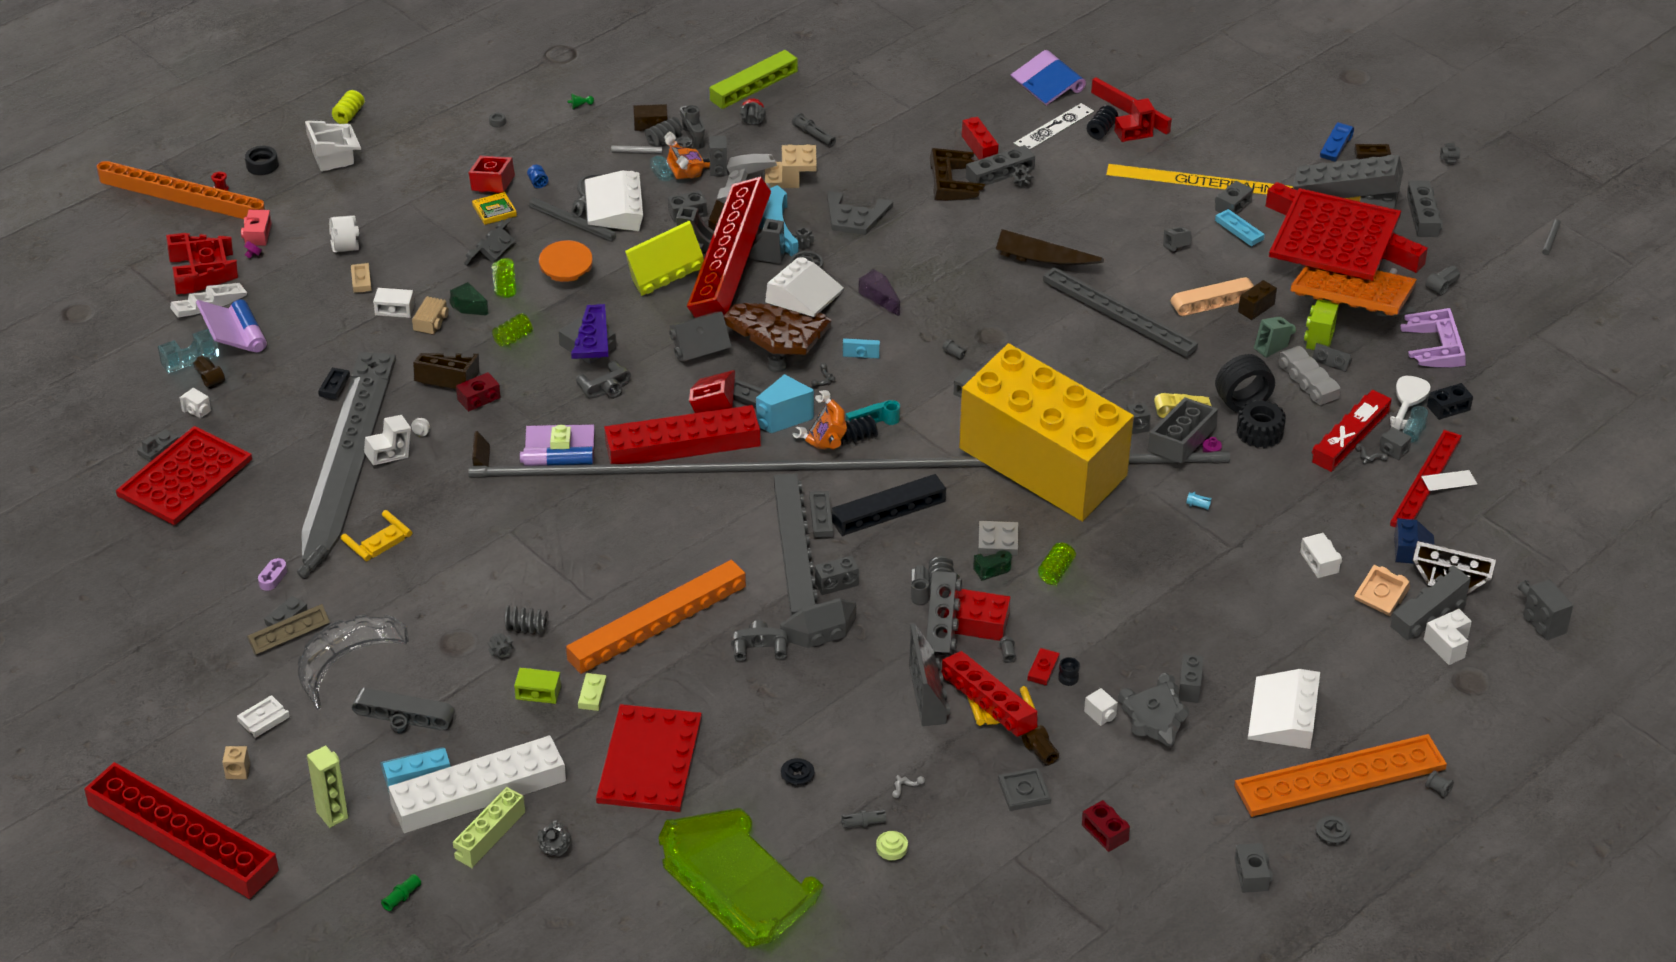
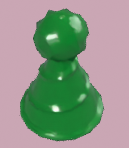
(576, 100)

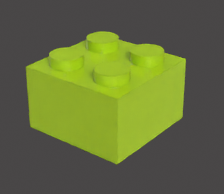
(1321, 324)

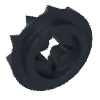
(797, 765)

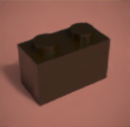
(648, 116)
(1257, 300)

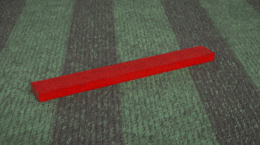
(1433, 465)

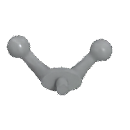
(896, 793)

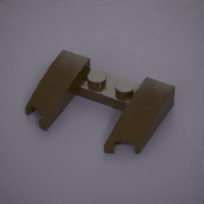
(942, 163)

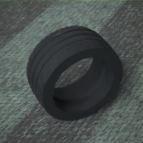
(1235, 372)

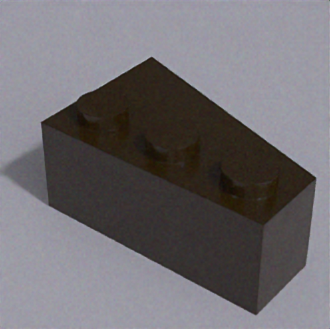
(445, 370)

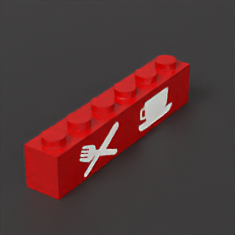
(1351, 430)

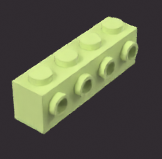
(327, 786)

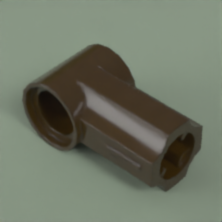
(209, 373)
(1039, 742)

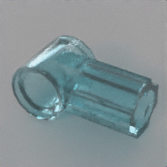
(1416, 422)

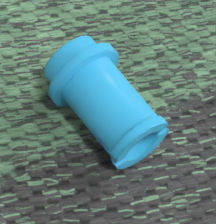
(1199, 501)

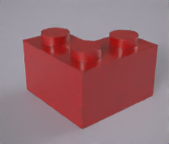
(1138, 124)

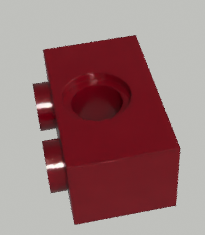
(478, 391)

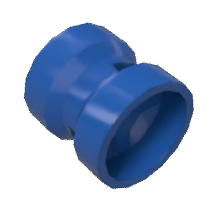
(537, 176)

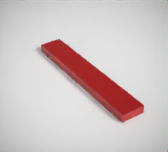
(1124, 102)

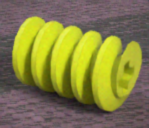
(347, 107)

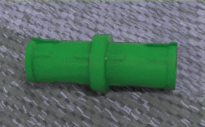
(401, 892)

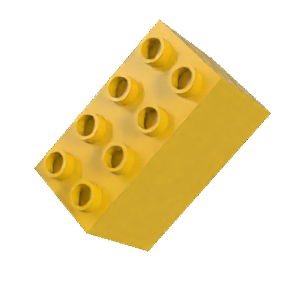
(1045, 431)

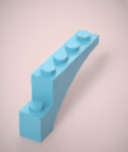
(774, 210)

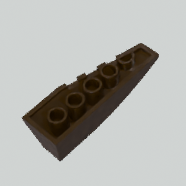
(1041, 251)

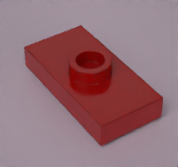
(1043, 666)

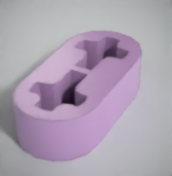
(275, 575)

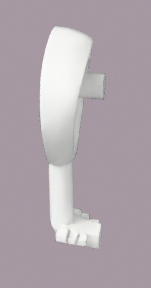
(1410, 392)

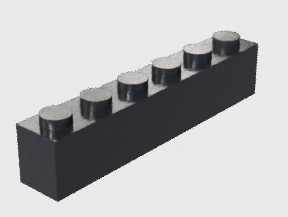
(888, 504)

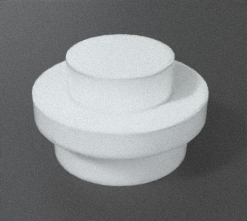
(420, 426)

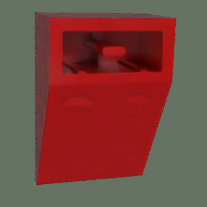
(713, 392)

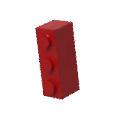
(979, 138)

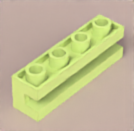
(489, 827)

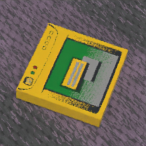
(494, 208)

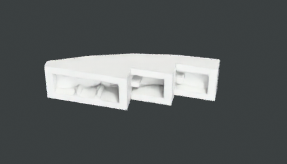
(216, 294)

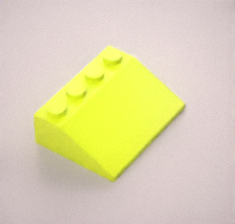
(664, 258)

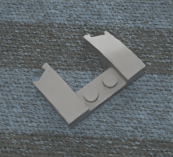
(743, 165)

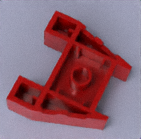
(205, 259)

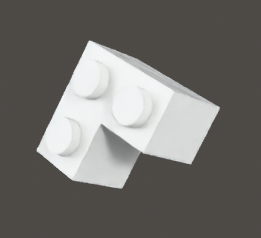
(391, 444)
(1449, 636)

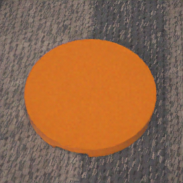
(565, 260)

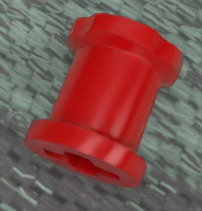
(219, 179)

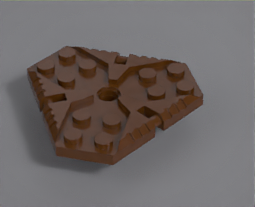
(777, 327)

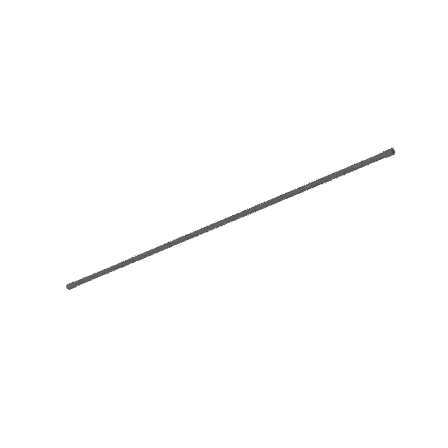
(484, 471)

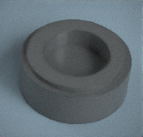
(497, 120)

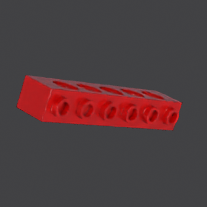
(989, 693)

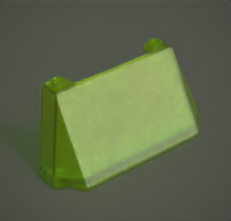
(735, 875)

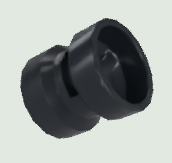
(1068, 671)

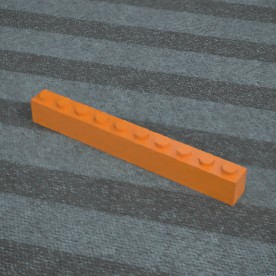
(655, 616)

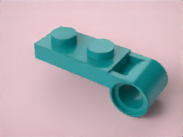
(886, 411)

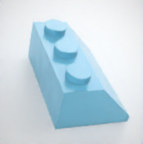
(414, 766)

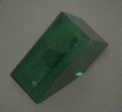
(468, 300)

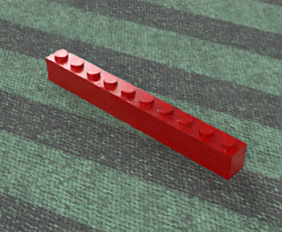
(1399, 250)

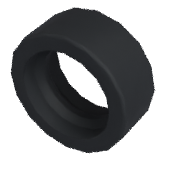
(261, 152)

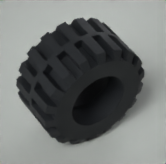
(1261, 423)

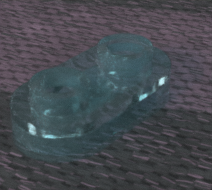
(661, 168)

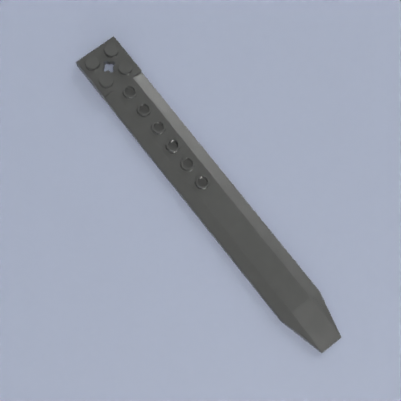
(346, 452)

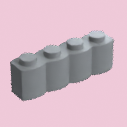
(1309, 375)

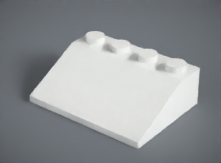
(614, 200)
(802, 288)
(1285, 708)

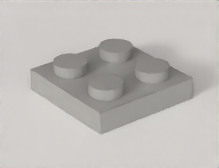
(998, 536)

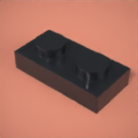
(334, 383)

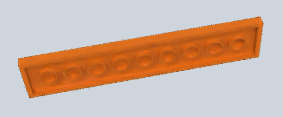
(1339, 775)

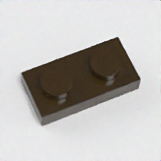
(1366, 151)

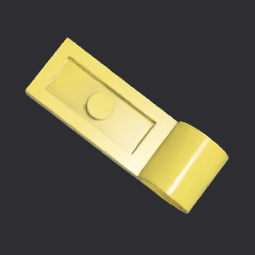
(1166, 402)

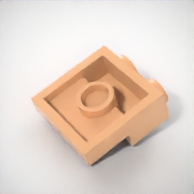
(1382, 590)

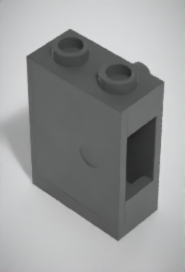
(700, 336)

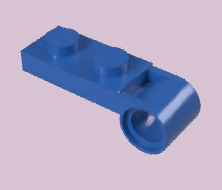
(1336, 141)

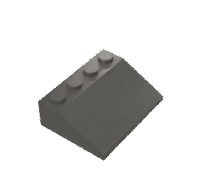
(927, 680)

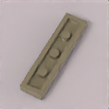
(288, 629)

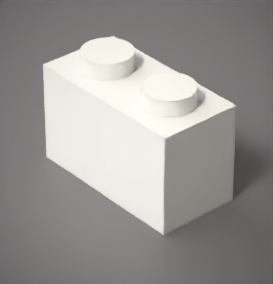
(394, 302)
(1320, 555)

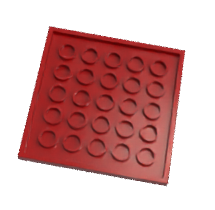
(1335, 234)

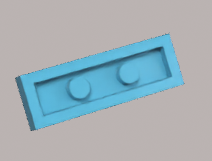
(1239, 227)

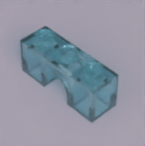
(175, 358)

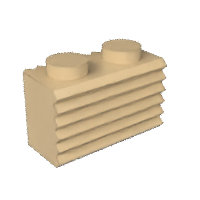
(430, 315)

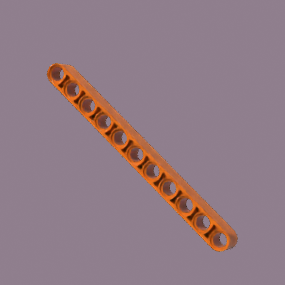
(177, 190)

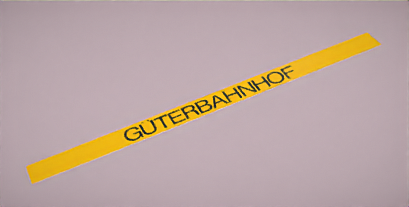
(1187, 179)

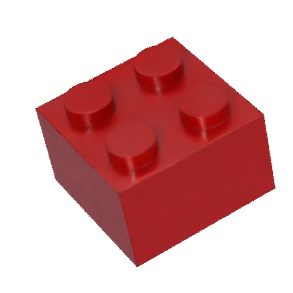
(491, 174)

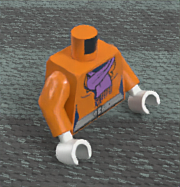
(684, 161)
(828, 426)

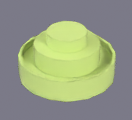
(892, 845)

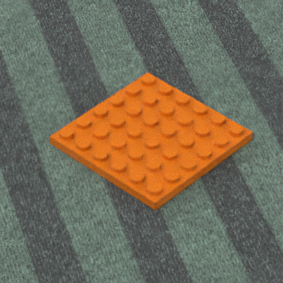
(1385, 293)

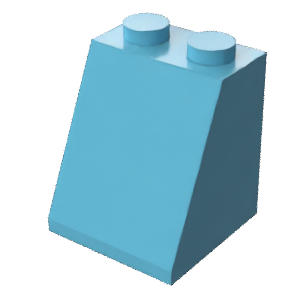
(784, 405)

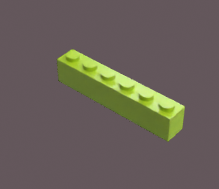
(753, 79)

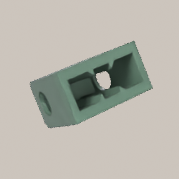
(1273, 335)

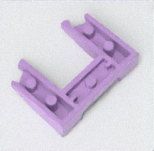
(1440, 321)

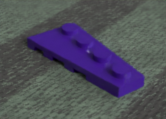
(592, 334)

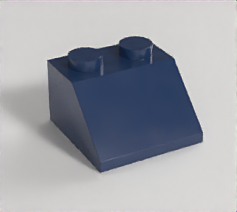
(1406, 537)

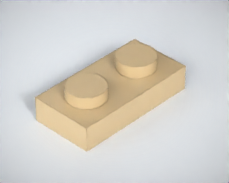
(361, 277)

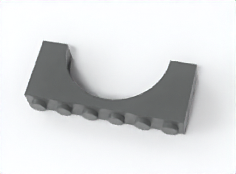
(766, 246)

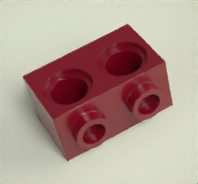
(1105, 825)

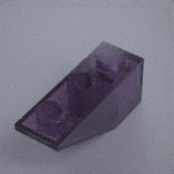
(879, 290)

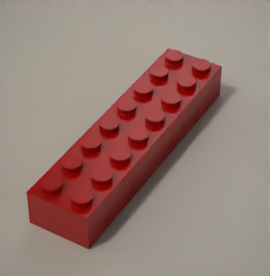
(682, 436)

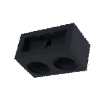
(1450, 401)

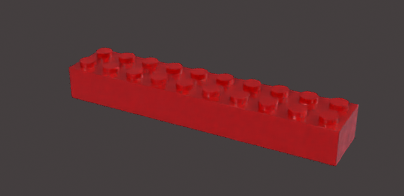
(729, 248)
(182, 830)

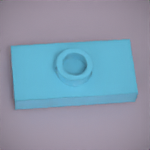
(861, 348)

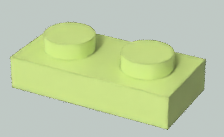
(560, 437)
(592, 691)

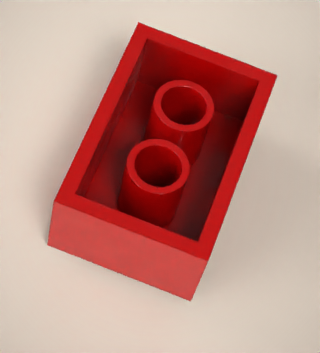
(982, 614)

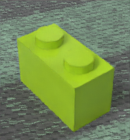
(537, 685)

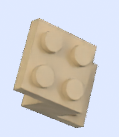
(794, 159)

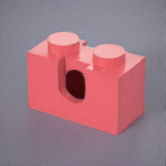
(257, 227)

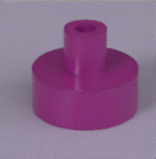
(252, 249)
(1211, 444)

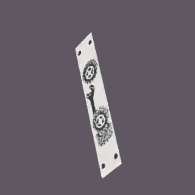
(1054, 126)

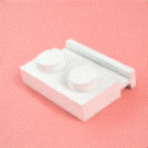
(263, 716)

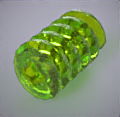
(504, 277)
(512, 330)
(1056, 563)

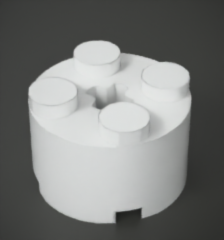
(343, 233)

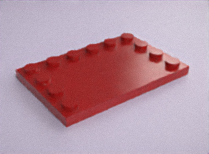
(184, 475)
(649, 758)

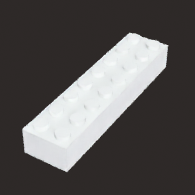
(476, 783)

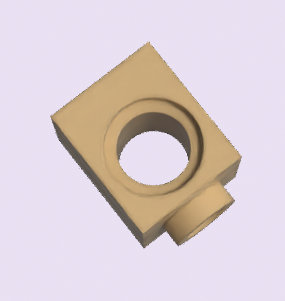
(236, 762)

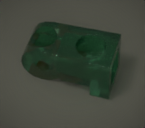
(992, 565)

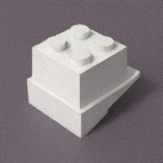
(332, 144)

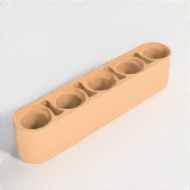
(1210, 296)

